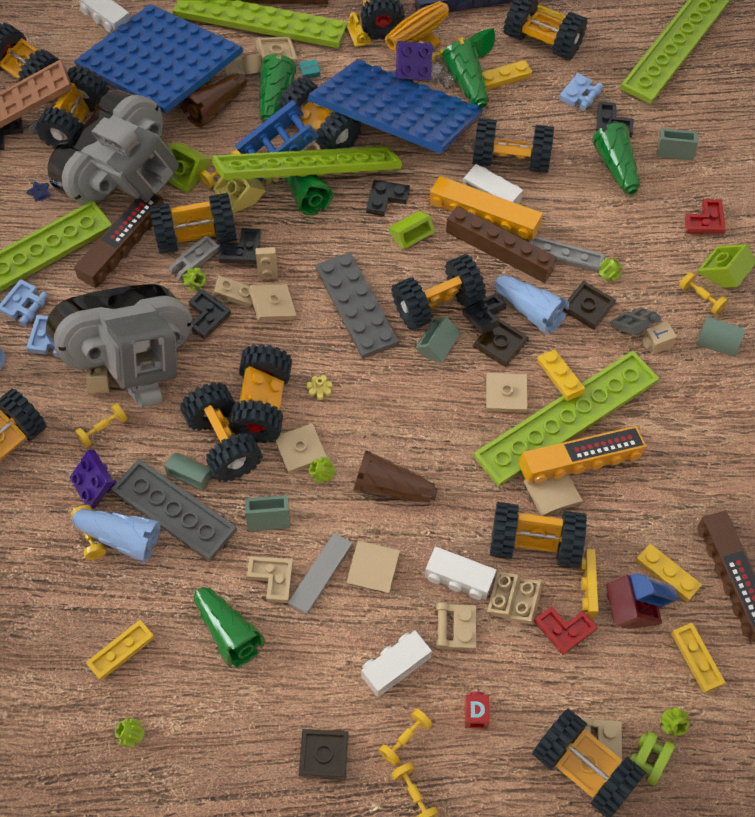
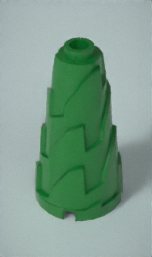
(465, 68)
(274, 78)
(617, 154)
(310, 193)
(230, 631)

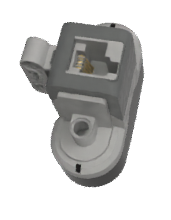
(114, 150)
(127, 331)

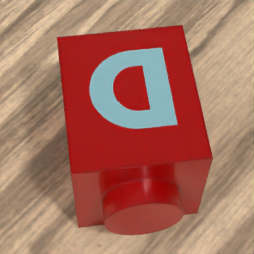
(477, 710)

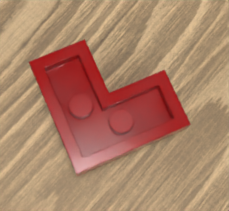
(709, 222)
(562, 634)

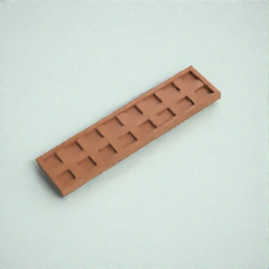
(33, 92)

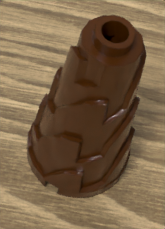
(212, 98)
(382, 478)

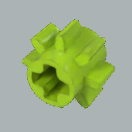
(610, 269)
(194, 279)
(322, 470)
(675, 722)
(129, 732)

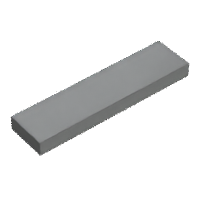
(570, 254)
(320, 574)

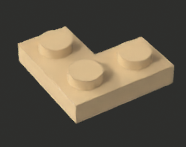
(277, 573)

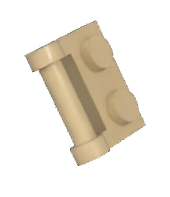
(463, 627)
(608, 733)

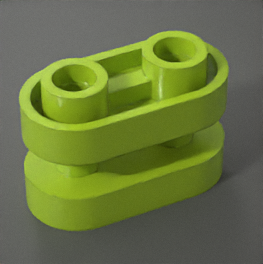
(649, 743)

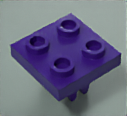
(414, 61)
(92, 479)

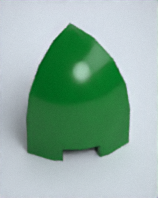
(483, 41)

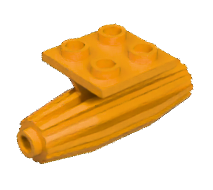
(419, 26)

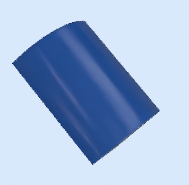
(653, 590)

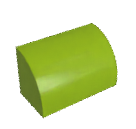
(412, 229)

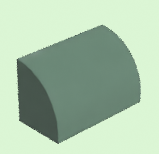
(677, 144)
(721, 336)
(438, 339)
(188, 471)
(267, 513)

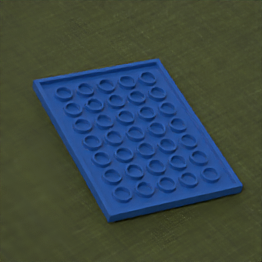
(159, 56)
(397, 105)

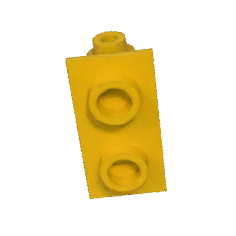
(356, 32)

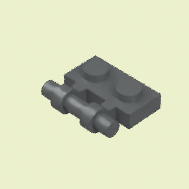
(636, 321)

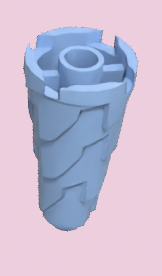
(537, 305)
(127, 534)

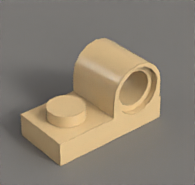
(98, 380)

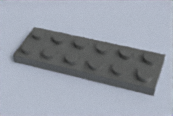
(356, 305)
(174, 509)

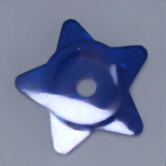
(43, 194)

